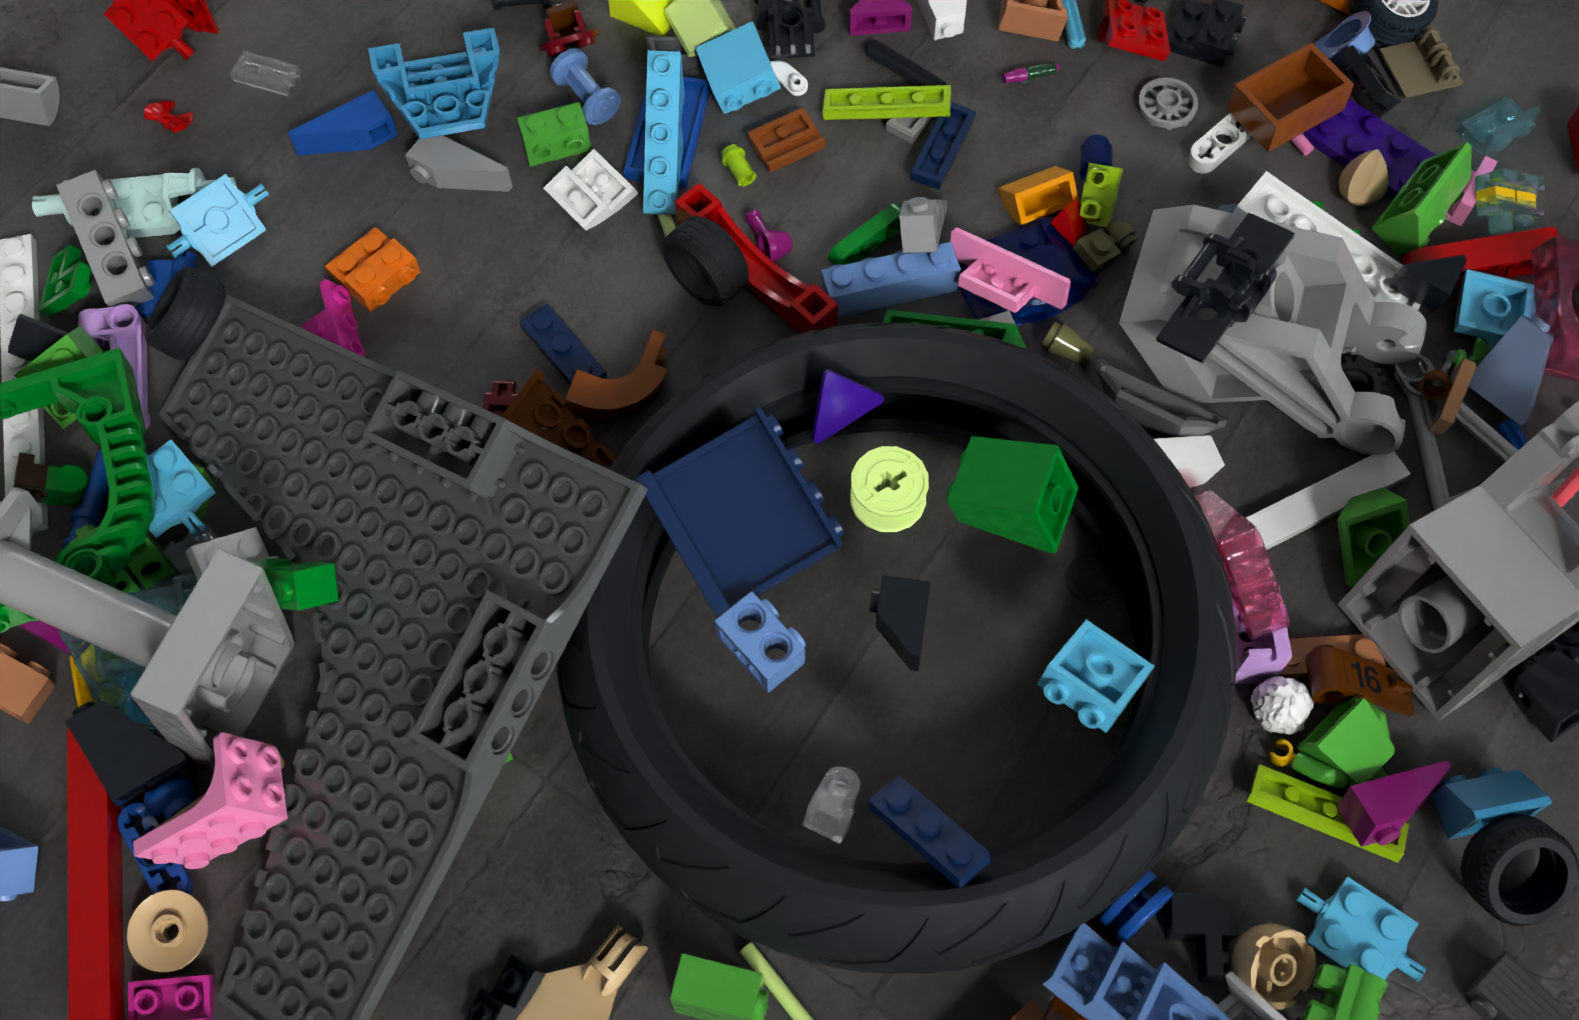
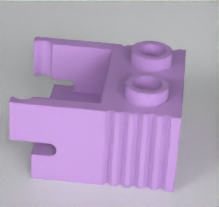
(1259, 657)

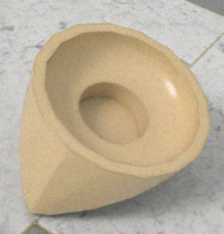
(1364, 179)

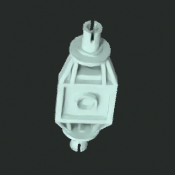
(142, 199)

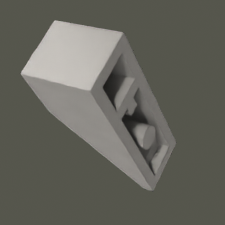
(455, 166)
(921, 224)

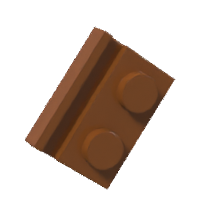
(786, 140)

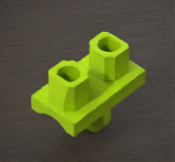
(1100, 194)

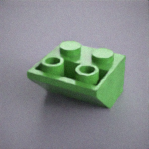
(69, 348)

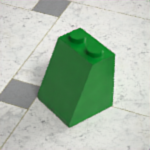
(1014, 491)

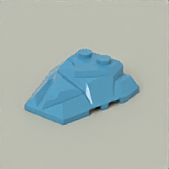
(443, 91)

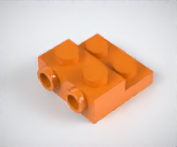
(374, 268)

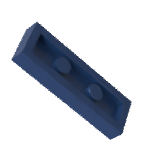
(942, 147)
(559, 344)
(929, 831)

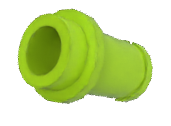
(734, 159)

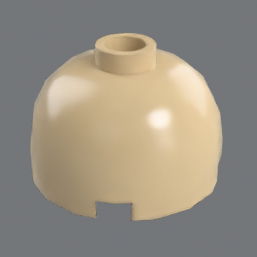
(1274, 963)

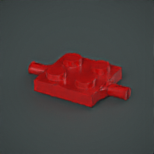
(152, 25)

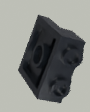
(1206, 30)

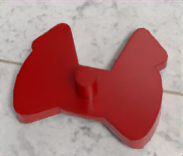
(161, 113)

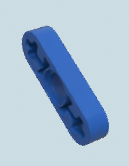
(156, 882)

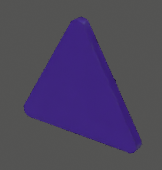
(840, 404)

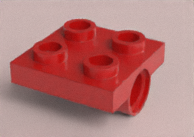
(1134, 29)

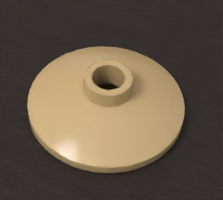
(150, 925)

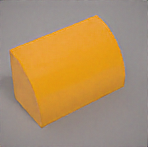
(1039, 194)

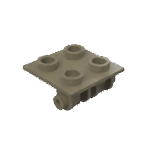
(1422, 65)

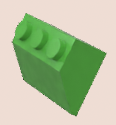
(1425, 200)

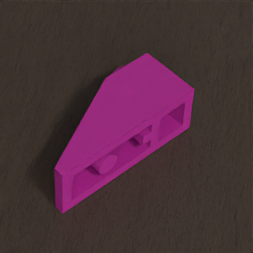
(1384, 805)

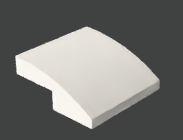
(590, 190)

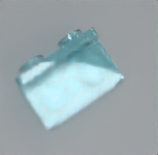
(1497, 126)

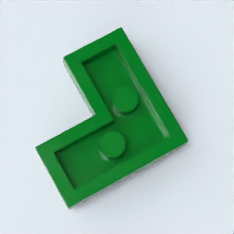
(65, 281)

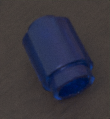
(1095, 150)

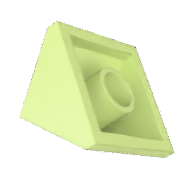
(698, 22)

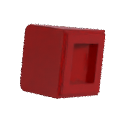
(1071, 223)

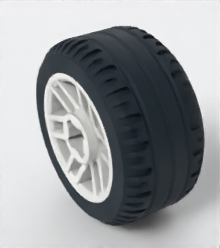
(1396, 20)

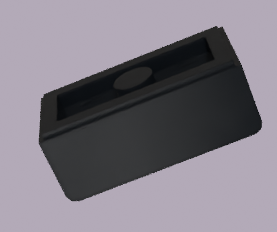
(32, 338)

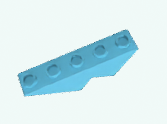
(663, 131)

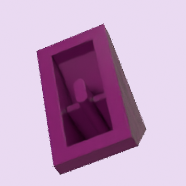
(880, 17)

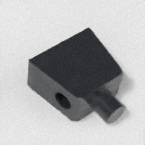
(1549, 693)

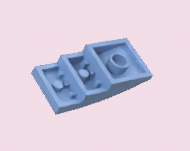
(1120, 984)

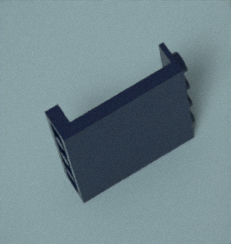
(742, 513)

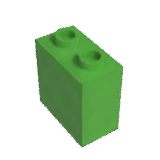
(718, 991)

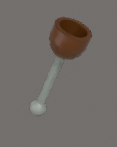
(1440, 380)

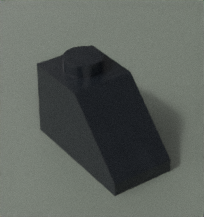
(902, 615)

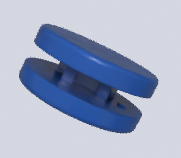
(1134, 909)

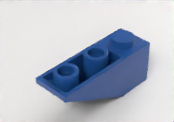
(350, 127)

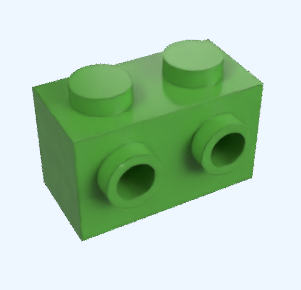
(554, 134)

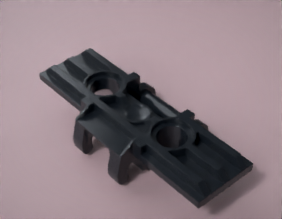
(790, 26)
(1233, 293)

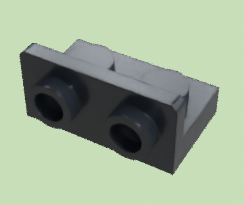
(1369, 84)

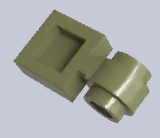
(1100, 250)

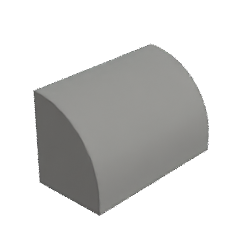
(28, 97)

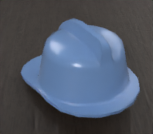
(1350, 32)

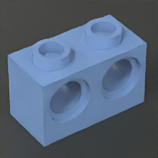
(752, 646)

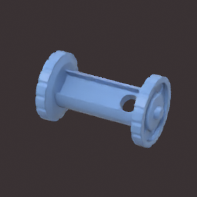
(570, 70)

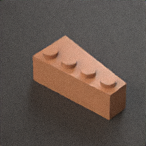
(1033, 18)
(22, 686)

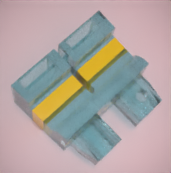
(1508, 200)

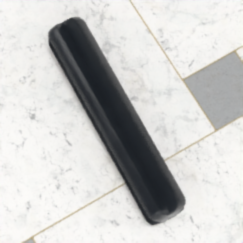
(901, 65)

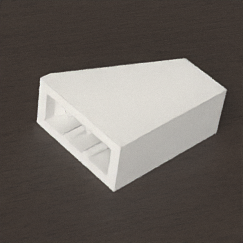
(943, 17)
(1193, 457)

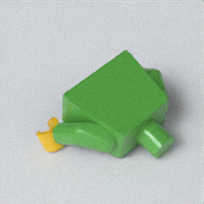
(1343, 747)

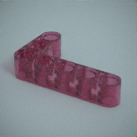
(1246, 567)

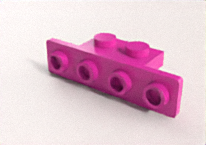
(337, 320)

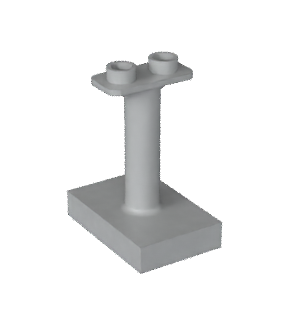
(201, 667)

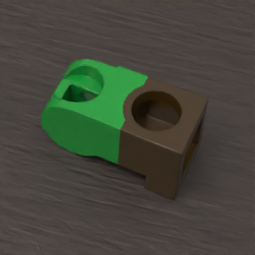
(49, 483)

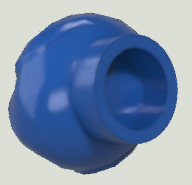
(170, 796)

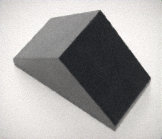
(1428, 281)

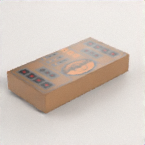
(1451, 403)

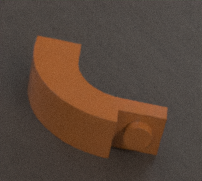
(619, 398)

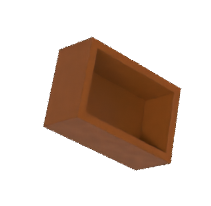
(1290, 97)

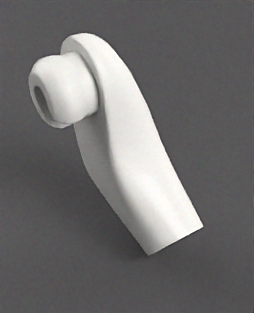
(790, 78)

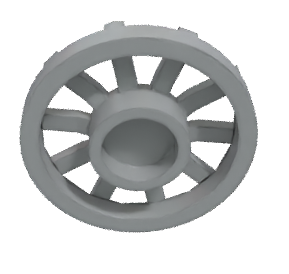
(1167, 103)

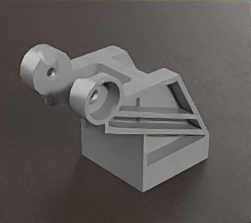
(1290, 341)
(1478, 578)

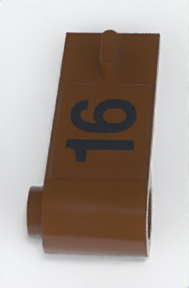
(1339, 676)

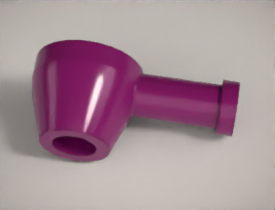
(771, 242)

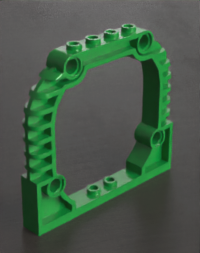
(109, 409)

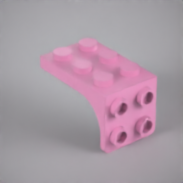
(238, 806)

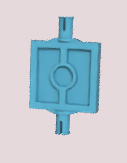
(217, 220)
(177, 490)
(1361, 931)

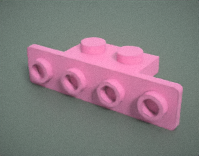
(1004, 275)

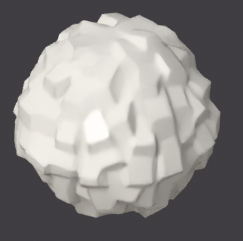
(1281, 705)

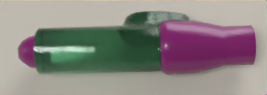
(1025, 75)

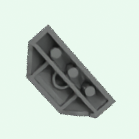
(1155, 407)

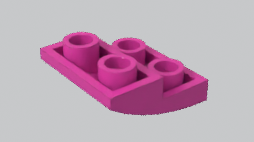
(172, 998)

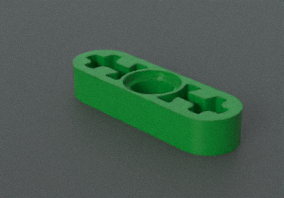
(867, 237)

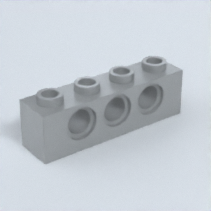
(80, 199)

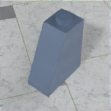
(1514, 368)

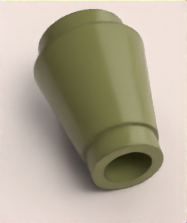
(1066, 343)

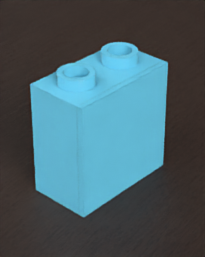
(738, 68)

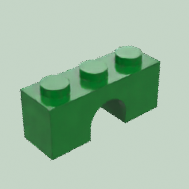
(301, 584)

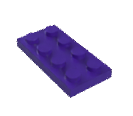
(1360, 131)

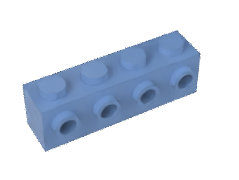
(891, 279)

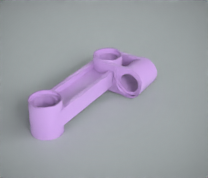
(122, 328)

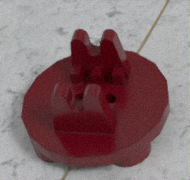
(581, 37)

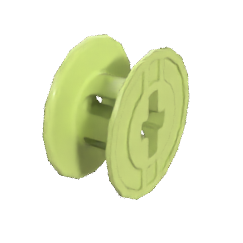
(889, 469)

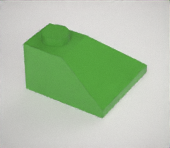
(1368, 529)

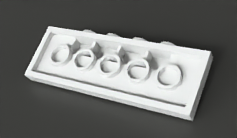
(1283, 205)

